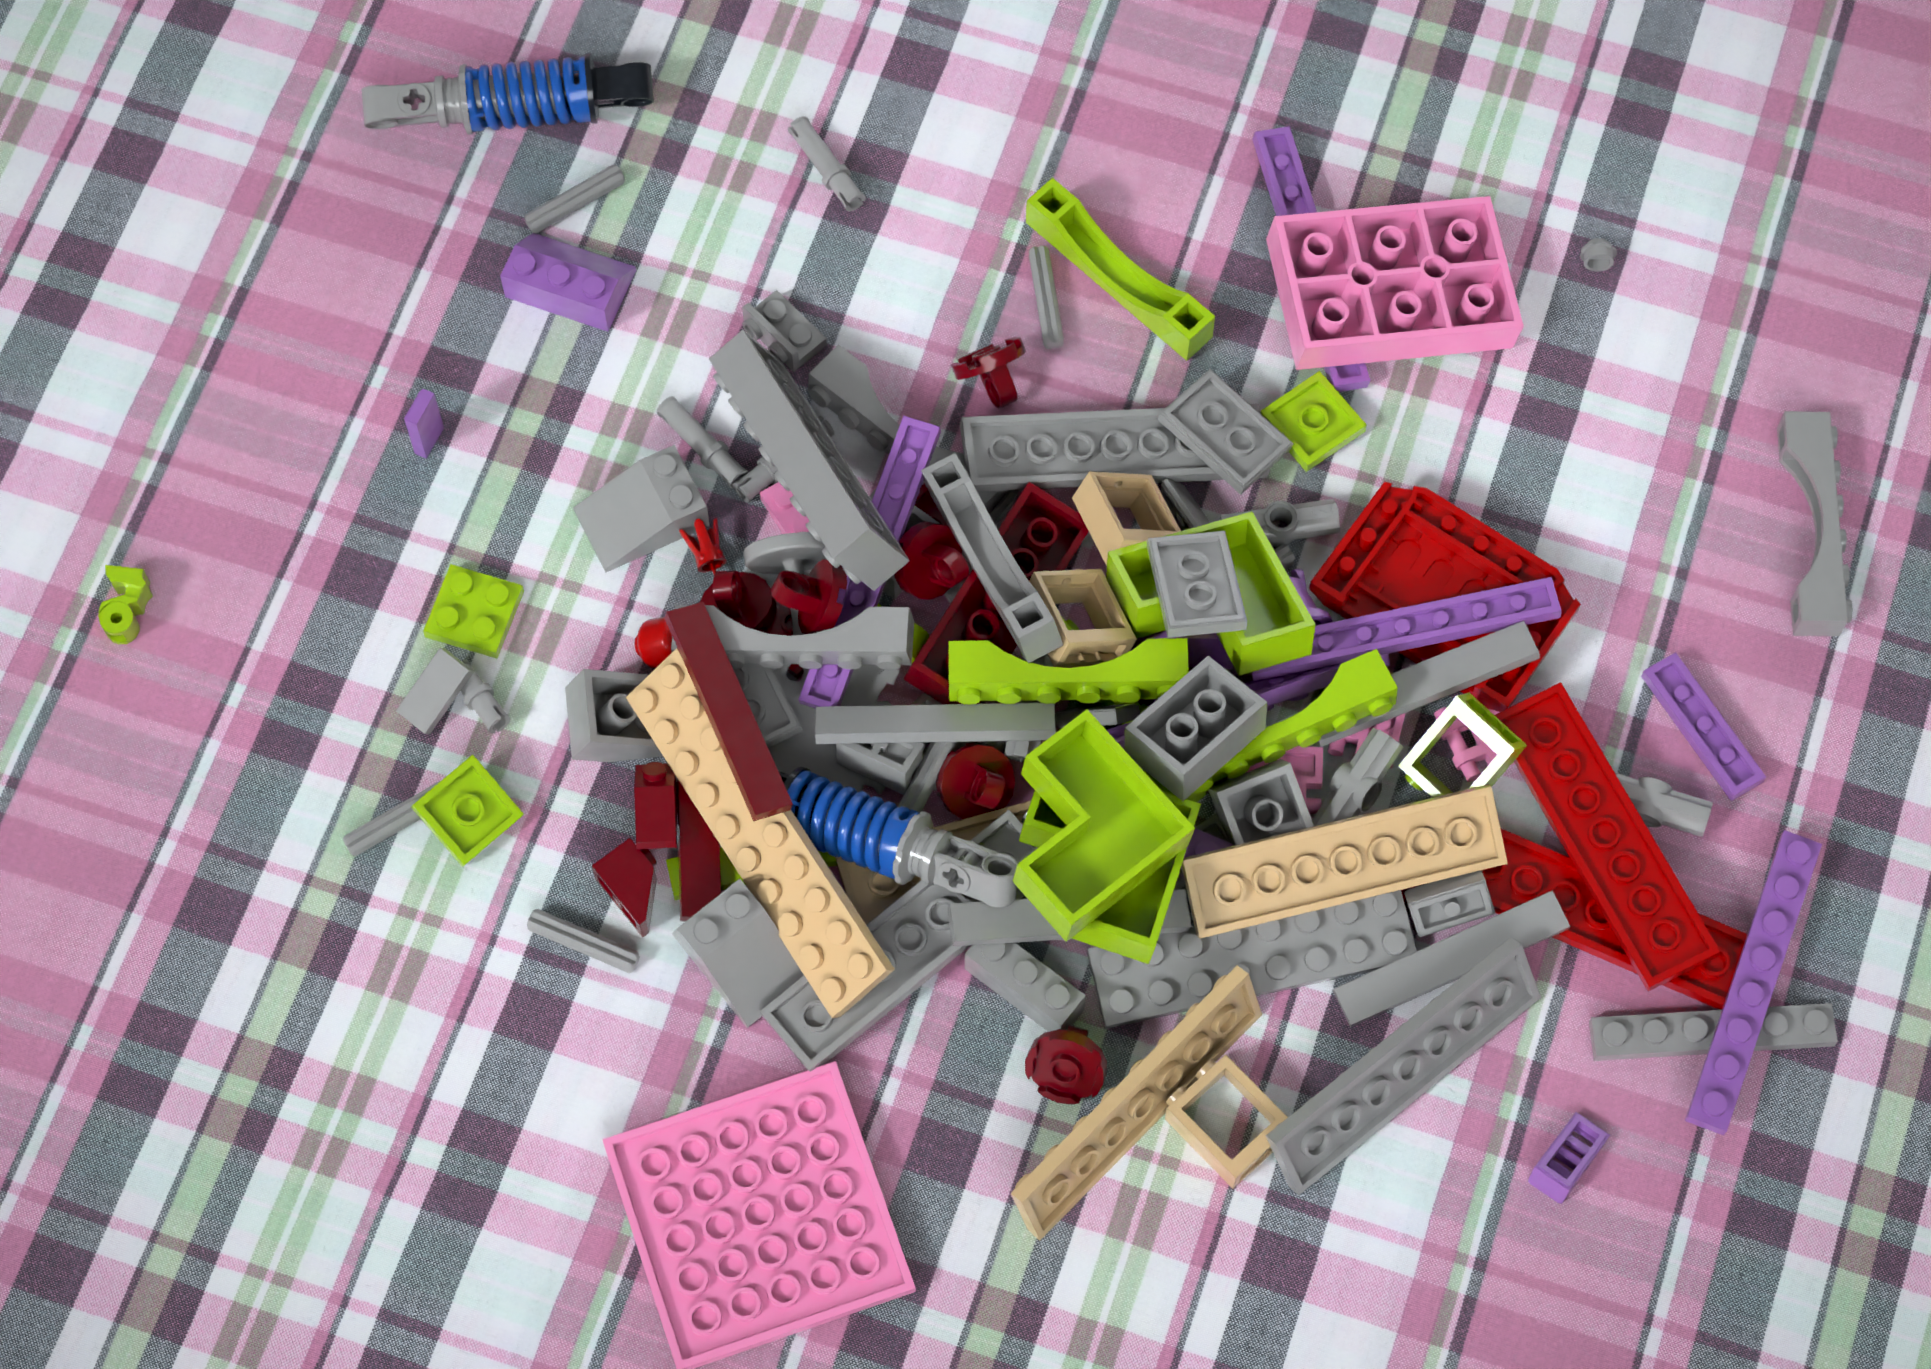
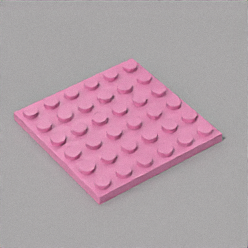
(758, 1216)

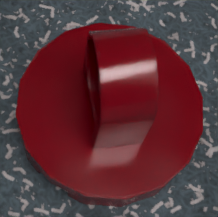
(991, 366)
(934, 561)
(812, 595)
(742, 598)
(975, 780)
(1066, 1065)

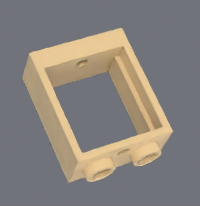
(1135, 491)
(1090, 646)
(1255, 1152)

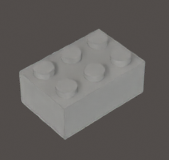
(1195, 728)

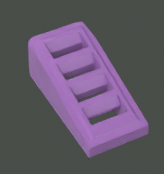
(1554, 1178)

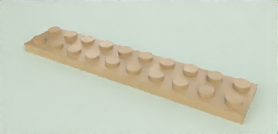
(769, 853)

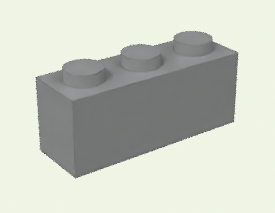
(1026, 984)

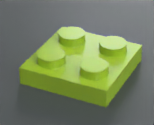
(1314, 420)
(473, 611)
(467, 810)

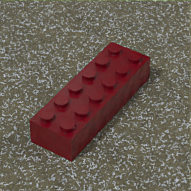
(1040, 537)

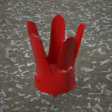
(708, 554)

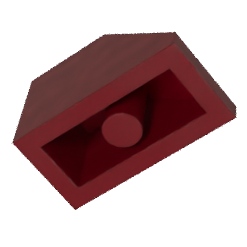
(655, 806)
(630, 882)

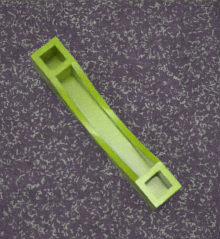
(1163, 309)
(987, 673)
(1357, 690)

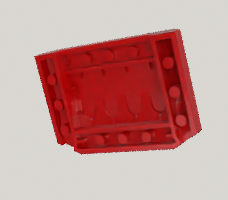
(1423, 550)

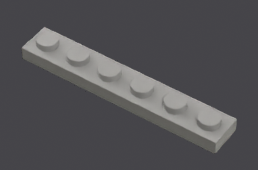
(1693, 1031)

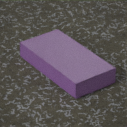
(424, 423)

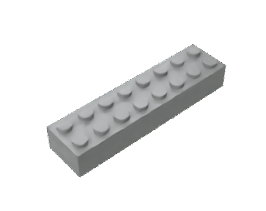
(807, 462)

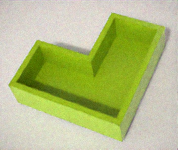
(1276, 617)
(1114, 831)
(1136, 920)

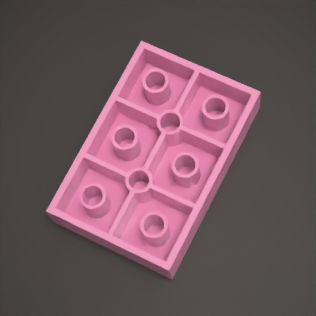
(1393, 282)

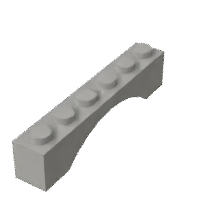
(845, 388)
(1808, 455)
(991, 559)
(872, 638)

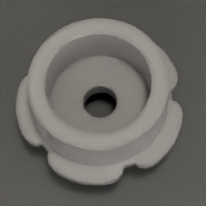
(1598, 255)

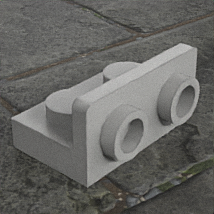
(783, 330)

